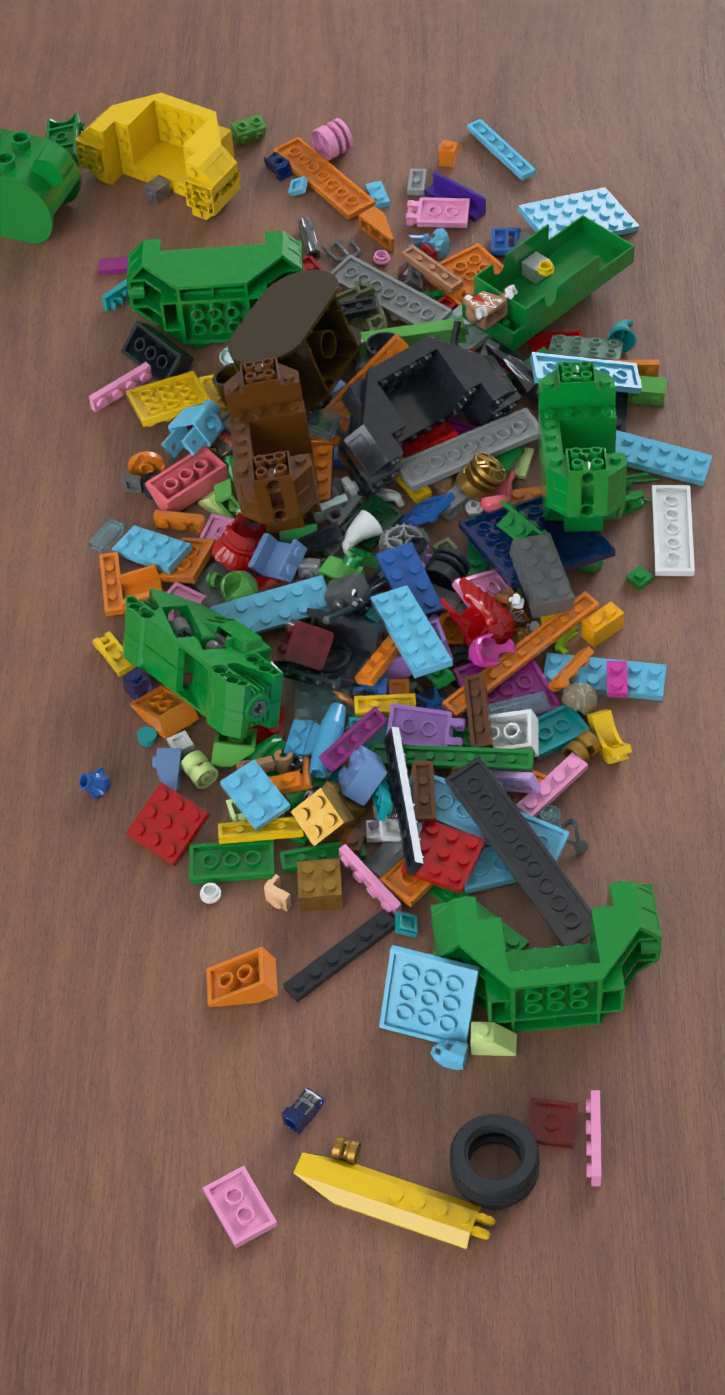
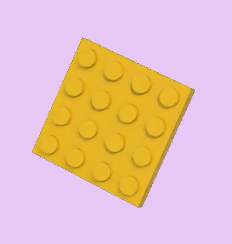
(166, 398)

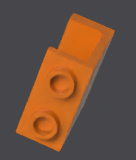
(139, 582)

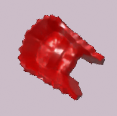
(237, 545)
(482, 616)

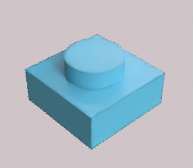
(298, 186)

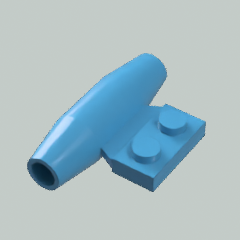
(313, 739)

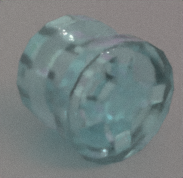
(551, 812)

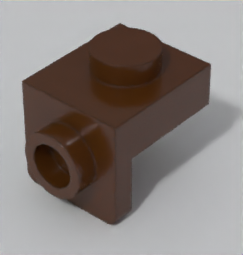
(354, 839)

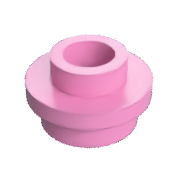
(381, 257)

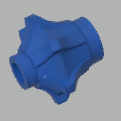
(95, 782)

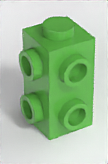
(248, 129)

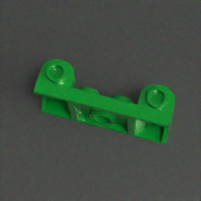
(65, 133)
(268, 748)

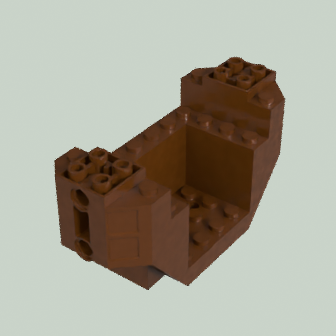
(271, 446)

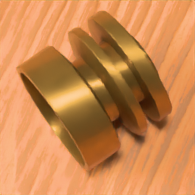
(481, 476)

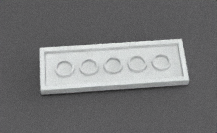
(672, 530)

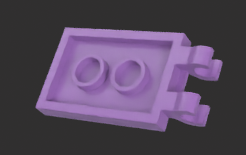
(425, 726)

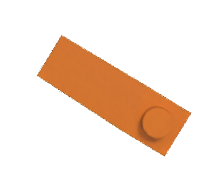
(376, 226)

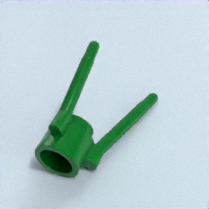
(632, 479)

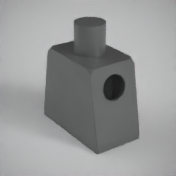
(344, 590)

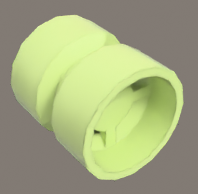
(199, 769)

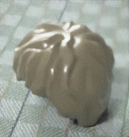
(580, 697)

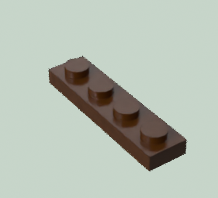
(478, 711)

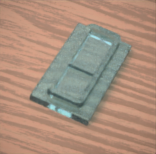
(322, 424)

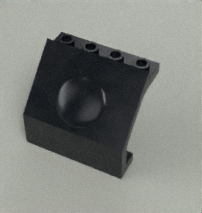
(350, 650)

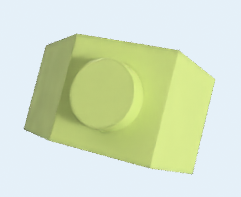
(492, 1039)

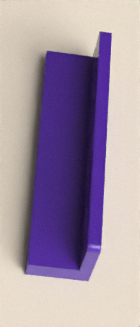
(447, 188)

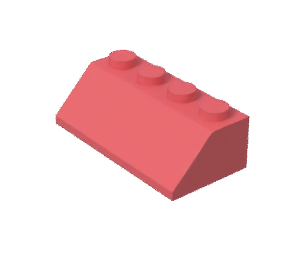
(187, 480)

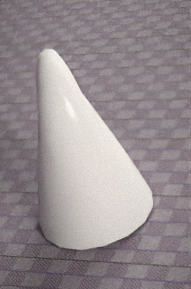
(361, 528)

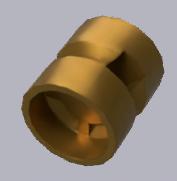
(585, 746)

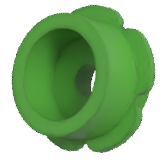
(214, 579)

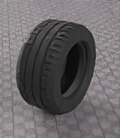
(499, 1130)

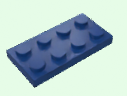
(403, 567)

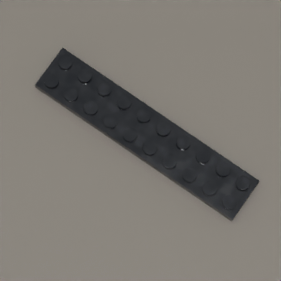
(521, 852)

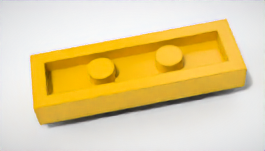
(382, 702)

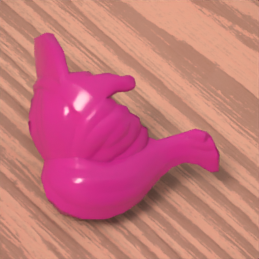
(485, 651)

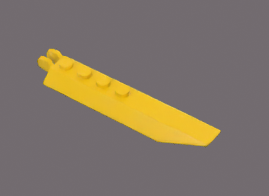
(394, 1200)

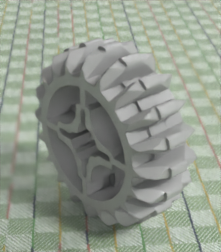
(401, 535)

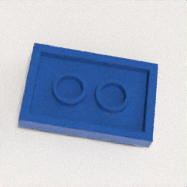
(428, 510)

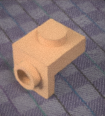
(277, 896)

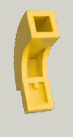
(604, 728)

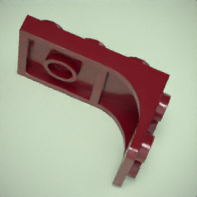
(305, 644)

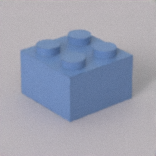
(361, 775)

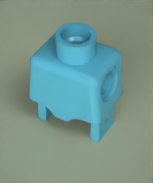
(204, 432)

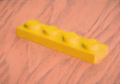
(243, 831)

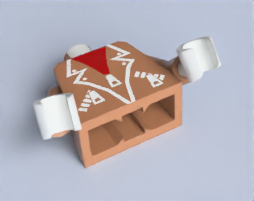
(488, 308)

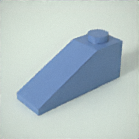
(168, 767)

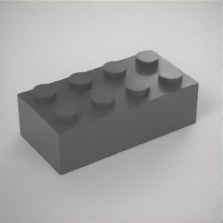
(541, 575)

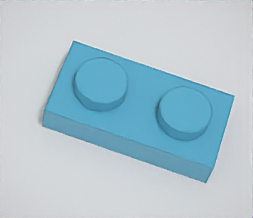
(377, 192)

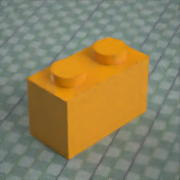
(602, 624)

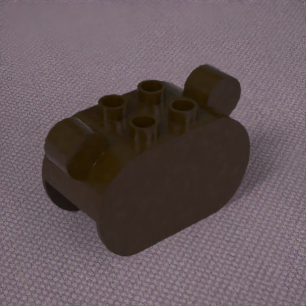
(303, 328)

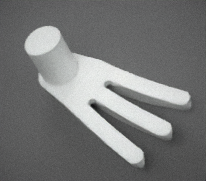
(391, 495)

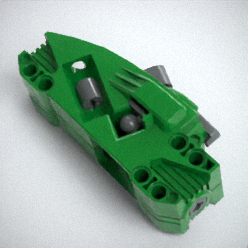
(229, 663)

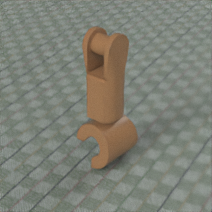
(279, 763)

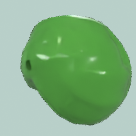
(238, 585)

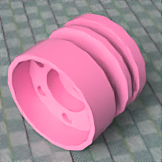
(332, 139)

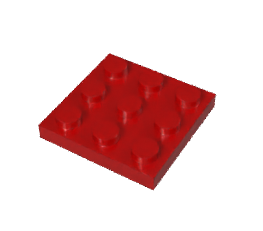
(168, 824)
(447, 856)

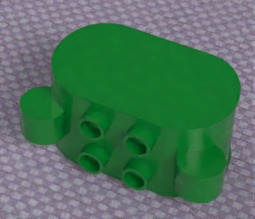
(33, 184)

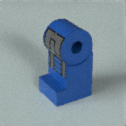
(380, 688)

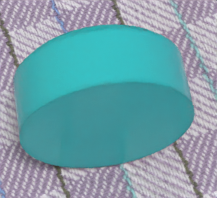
(147, 736)

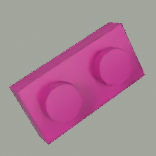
(616, 679)

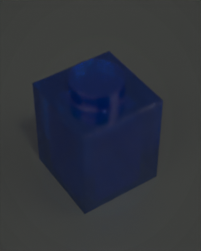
(136, 683)

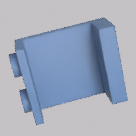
(277, 558)

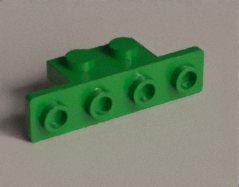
(517, 524)

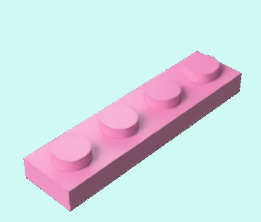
(118, 387)
(553, 785)
(373, 884)
(593, 1147)

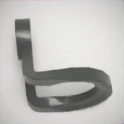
(579, 845)

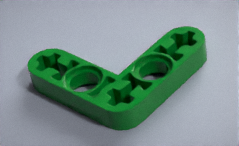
(355, 556)

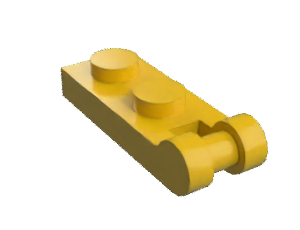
(113, 653)

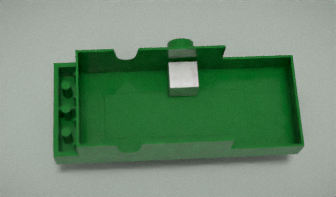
(583, 261)

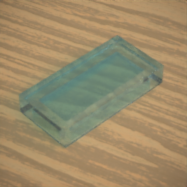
(106, 535)

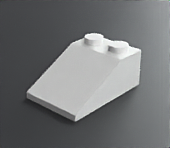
(515, 730)

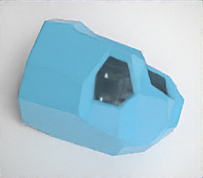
(440, 242)
(451, 1054)

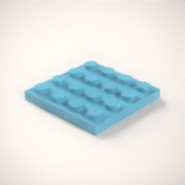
(428, 996)

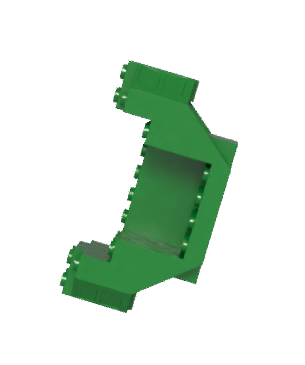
(206, 291)
(577, 447)
(557, 983)

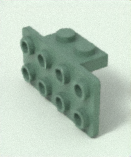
(586, 347)

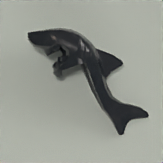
(518, 370)

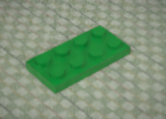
(231, 861)

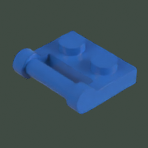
(500, 240)

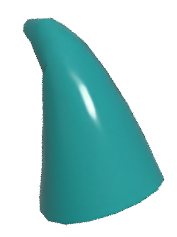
(621, 332)

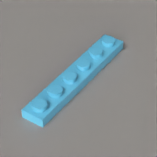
(501, 149)

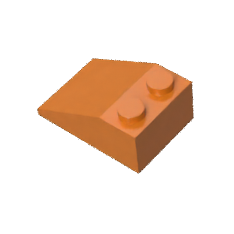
(165, 711)
(242, 979)

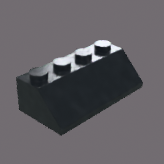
(162, 354)

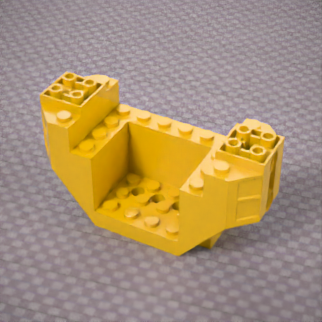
(166, 140)

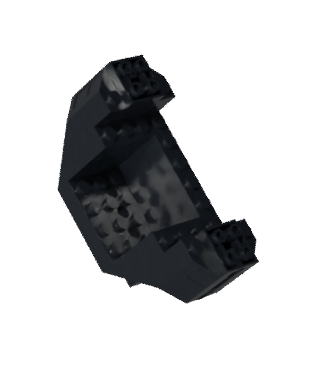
(410, 398)

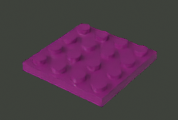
(523, 682)

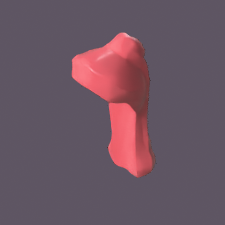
(503, 493)

